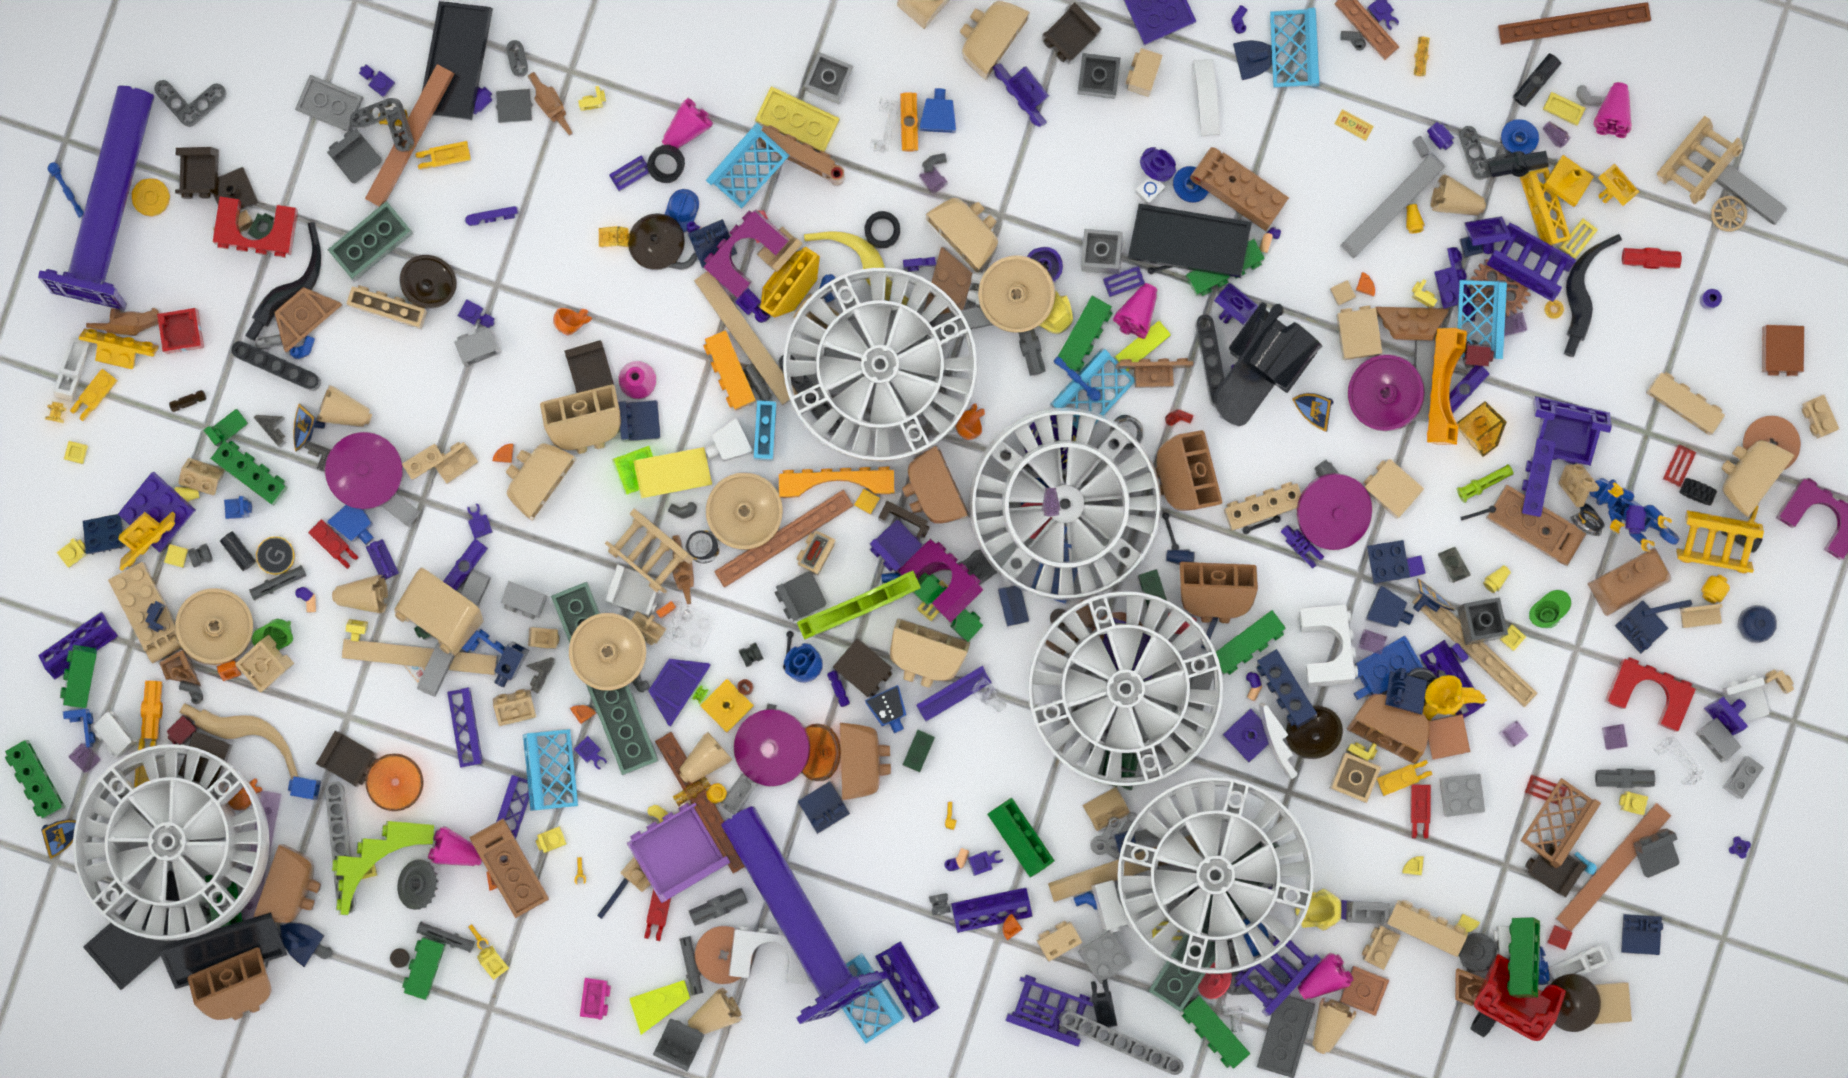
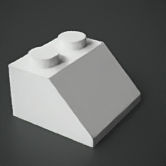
(114, 733)

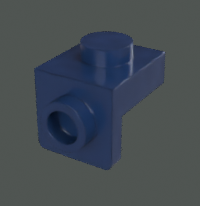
(154, 612)

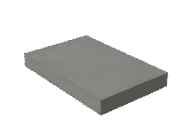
(328, 103)

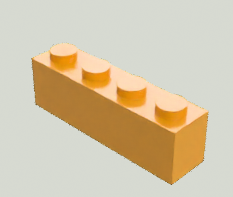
(730, 370)

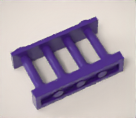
(1531, 278)
(1282, 990)
(1069, 1037)

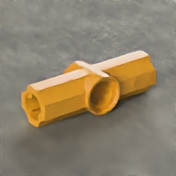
(909, 135)
(151, 709)

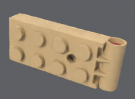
(135, 593)

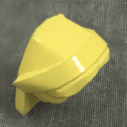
(1060, 316)
(1323, 910)

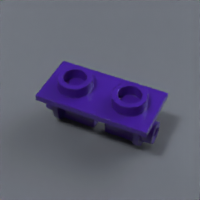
(382, 559)

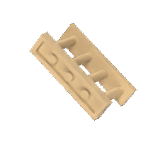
(1692, 144)
(652, 533)

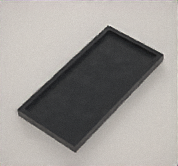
(460, 47)
(1189, 240)
(201, 952)
(128, 955)

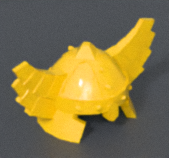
(1447, 696)

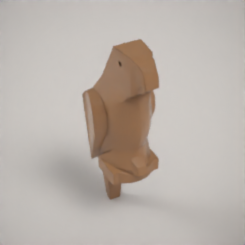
(549, 102)
(127, 322)
(683, 574)

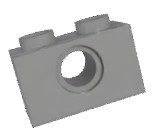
(1743, 777)

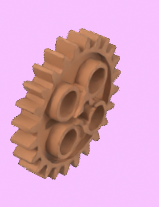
(1519, 293)

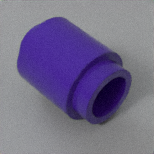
(482, 100)
(1440, 136)
(1706, 302)
(1635, 519)

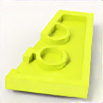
(657, 1004)

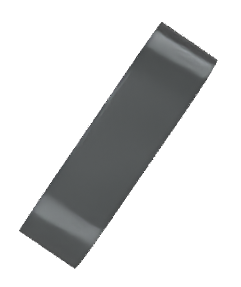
(521, 56)

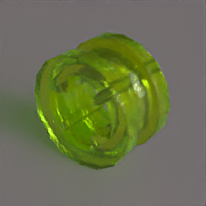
(700, 694)

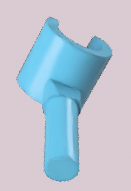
(1590, 868)

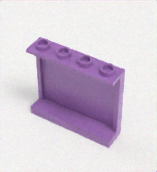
(676, 852)

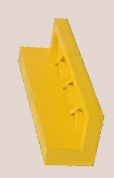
(1541, 208)

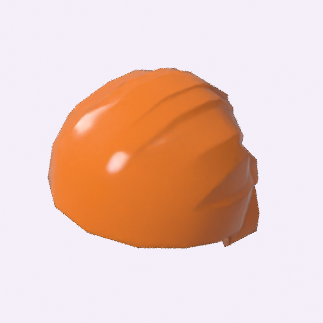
(569, 321)
(969, 425)
(241, 799)

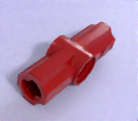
(1651, 258)

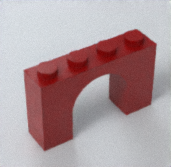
(277, 241)
(1677, 693)

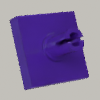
(1487, 232)
(1235, 305)
(1728, 714)
(1247, 735)

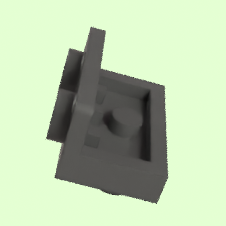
(979, 566)

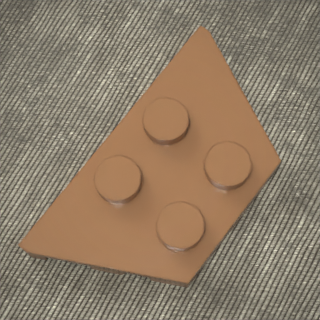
(952, 279)
(302, 315)
(1412, 322)

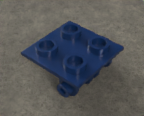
(707, 239)
(102, 534)
(1388, 561)
(1641, 629)
(1405, 691)
(823, 807)
(1641, 934)

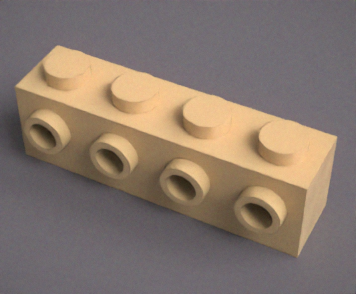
(386, 307)
(1685, 403)
(1262, 507)
(1427, 927)

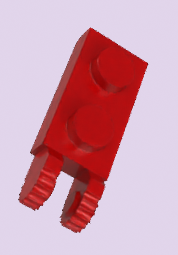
(331, 542)
(1420, 808)
(657, 915)

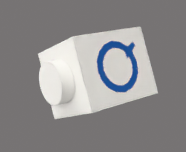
(1149, 190)

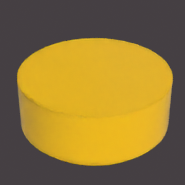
(716, 793)

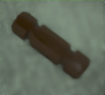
(187, 401)

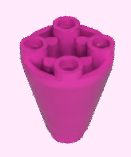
(1615, 112)
(686, 124)
(1137, 312)
(643, 385)
(453, 849)
(1326, 978)

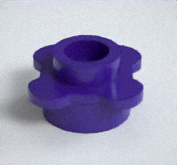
(1740, 852)

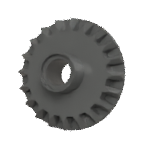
(417, 884)

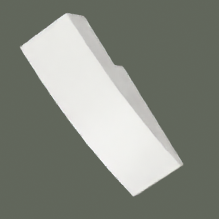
(71, 369)
(1582, 962)

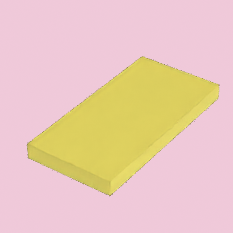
(797, 119)
(672, 472)

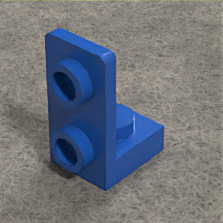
(237, 508)
(473, 642)
(75, 716)

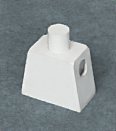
(729, 442)

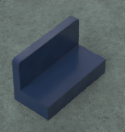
(1013, 605)

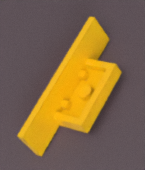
(116, 349)
(141, 535)

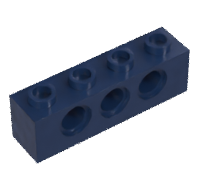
(1275, 661)

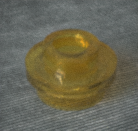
(1560, 309)

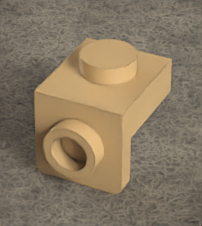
(543, 638)
(1784, 681)

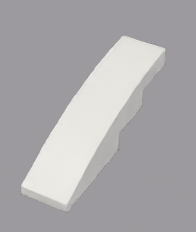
(1275, 734)

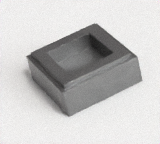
(1421, 146)

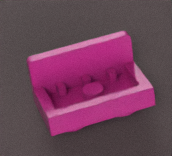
(594, 998)

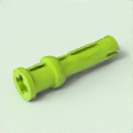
(1476, 487)

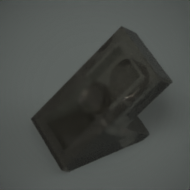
(268, 423)
(315, 450)
(1453, 565)
(544, 668)

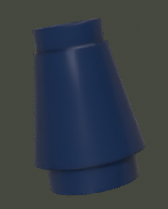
(1179, 556)

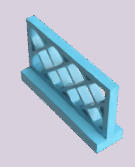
(1311, 48)
(733, 159)
(1497, 315)
(1086, 374)
(534, 774)
(883, 997)

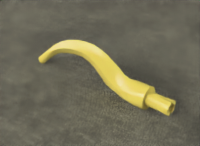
(868, 254)

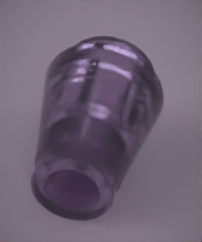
(1556, 134)
(1051, 503)

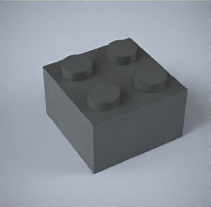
(1098, 75)
(1482, 621)

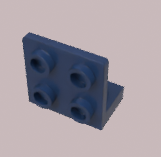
(639, 420)

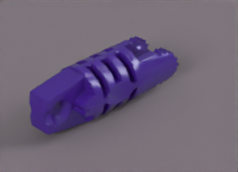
(1301, 545)

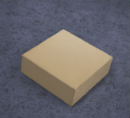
(1342, 293)

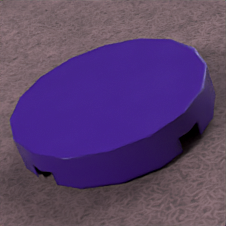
(1158, 164)

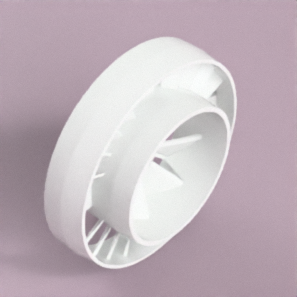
(906, 330)
(1025, 521)
(1124, 732)
(179, 812)
(1239, 838)

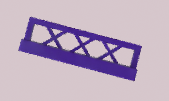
(94, 637)
(1449, 664)
(951, 694)
(470, 723)
(508, 799)
(991, 907)
(910, 980)

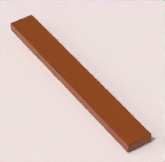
(1574, 23)
(705, 809)

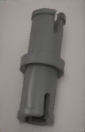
(757, 382)

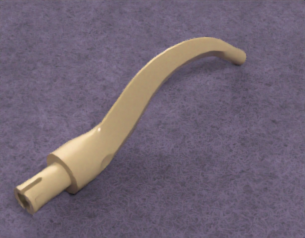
(237, 727)

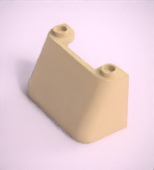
(439, 611)

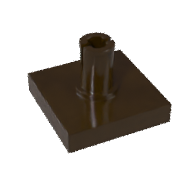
(236, 186)

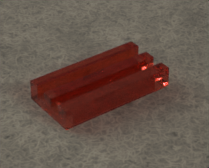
(1672, 480)
(1530, 784)

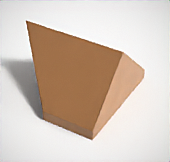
(179, 668)
(1467, 986)

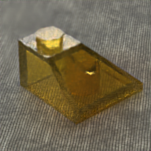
(1482, 428)

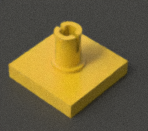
(1568, 180)
(1617, 186)
(727, 705)

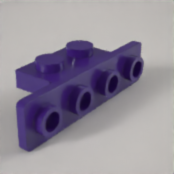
(1026, 91)
(1448, 283)
(1537, 477)

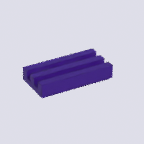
(625, 167)
(1108, 287)
(1051, 1016)

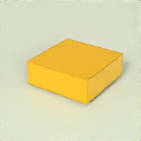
(867, 501)

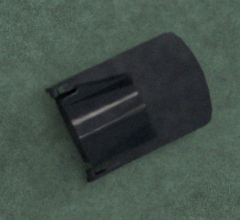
(1267, 357)

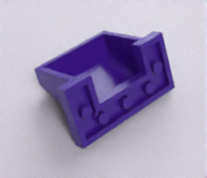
(1572, 428)

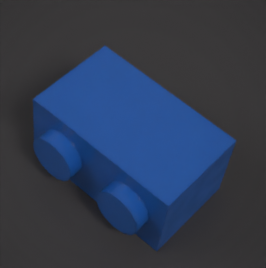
(304, 787)

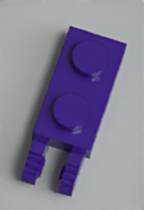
(490, 216)

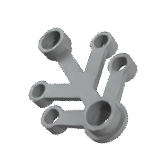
(1108, 843)

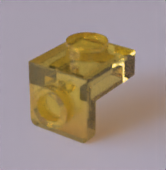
(613, 236)

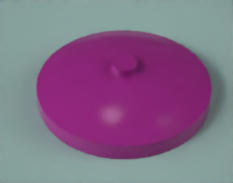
(1386, 393)
(364, 470)
(1334, 511)
(772, 747)

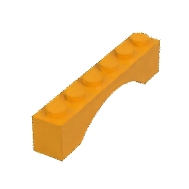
(1448, 350)
(877, 481)

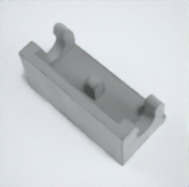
(1718, 740)
(738, 794)
(1367, 912)

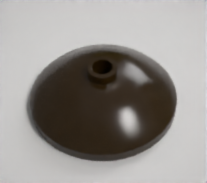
(664, 250)
(434, 274)
(1325, 726)
(1583, 1000)

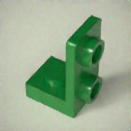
(226, 427)

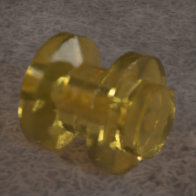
(55, 412)

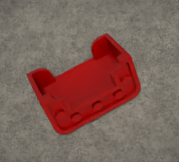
(1524, 1015)

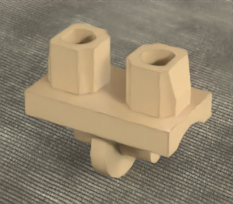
(650, 629)

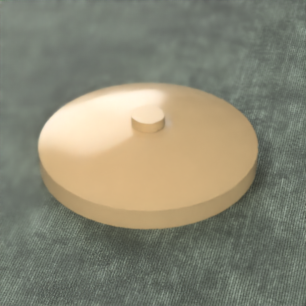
(1016, 293)
(744, 511)
(214, 626)
(607, 651)

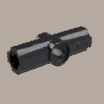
(1529, 88)
(1518, 164)

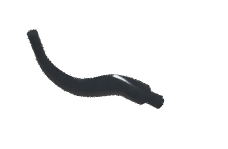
(280, 294)
(1578, 297)

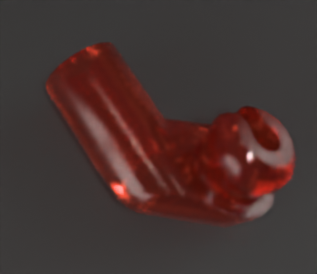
(1178, 415)

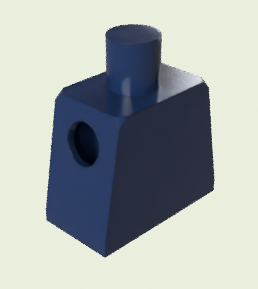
(1388, 609)
(514, 657)

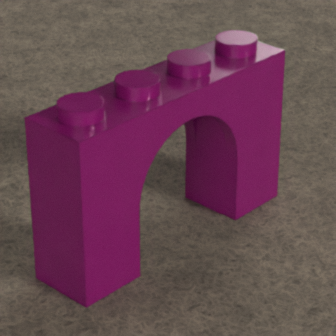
(721, 264)
(1808, 494)
(962, 588)

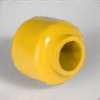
(1715, 589)

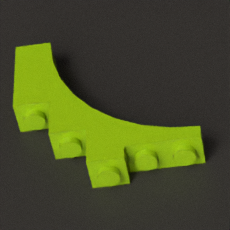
(858, 605)
(372, 850)

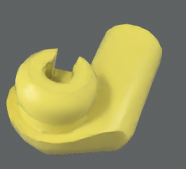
(657, 811)

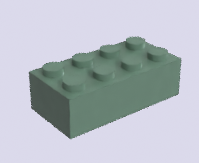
(370, 241)

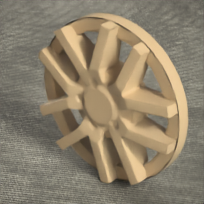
(1729, 213)

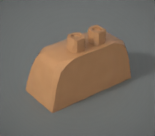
(1187, 472)
(934, 488)
(1630, 581)
(1218, 589)
(1391, 728)
(861, 761)
(288, 886)
(231, 986)

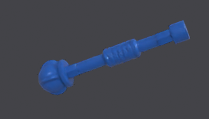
(54, 169)
(1092, 393)

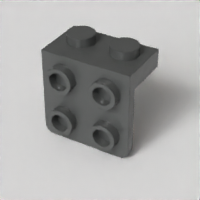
(354, 155)
(800, 596)
(1657, 852)
(679, 1044)

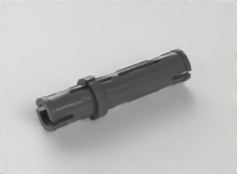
(270, 586)
(453, 940)
(691, 967)

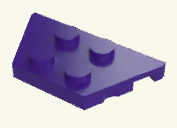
(676, 685)

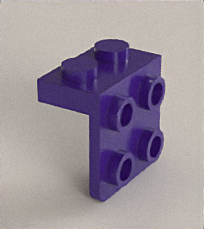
(895, 546)

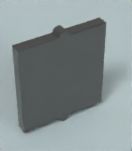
(514, 105)

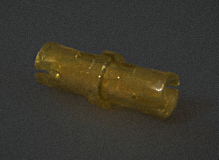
(1421, 56)
(691, 791)

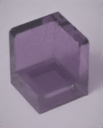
(933, 181)
(1515, 325)
(1372, 641)
(1513, 733)
(1614, 736)
(84, 758)

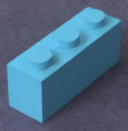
(765, 430)

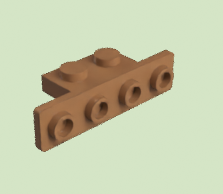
(1154, 374)

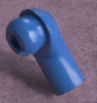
(304, 350)

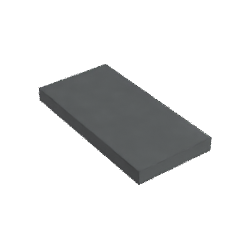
(1286, 1036)

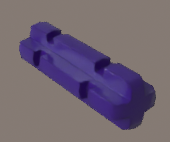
(838, 688)

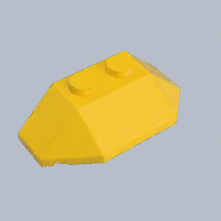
(791, 283)

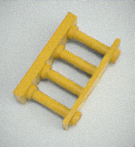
(1715, 524)

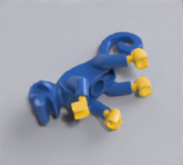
(1618, 503)

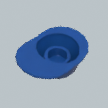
(683, 207)

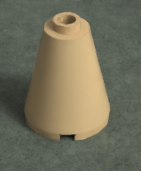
(1456, 198)
(342, 409)
(363, 594)
(704, 759)
(716, 1013)
(1331, 1023)

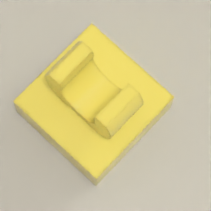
(356, 628)

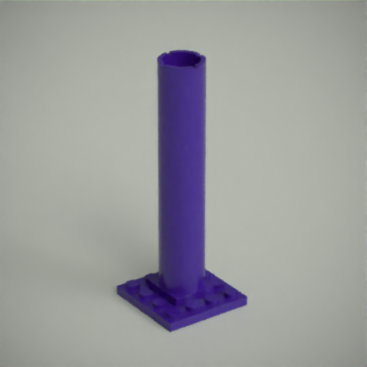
(105, 204)
(796, 918)

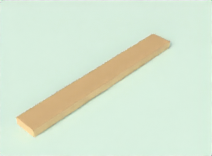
(744, 335)
(1481, 655)
(415, 656)
(1084, 880)

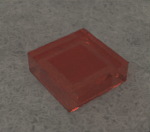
(1559, 937)

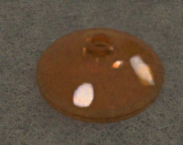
(824, 752)
(380, 786)

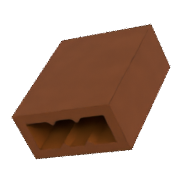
(1782, 350)

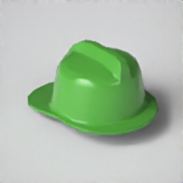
(1550, 609)
(279, 631)

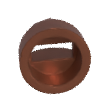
(742, 690)

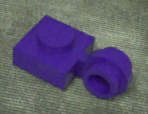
(380, 83)
(749, 303)
(472, 312)

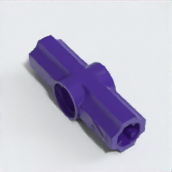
(1472, 380)
(472, 556)

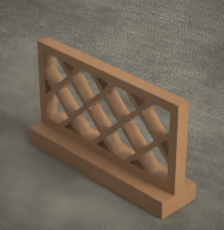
(1575, 830)

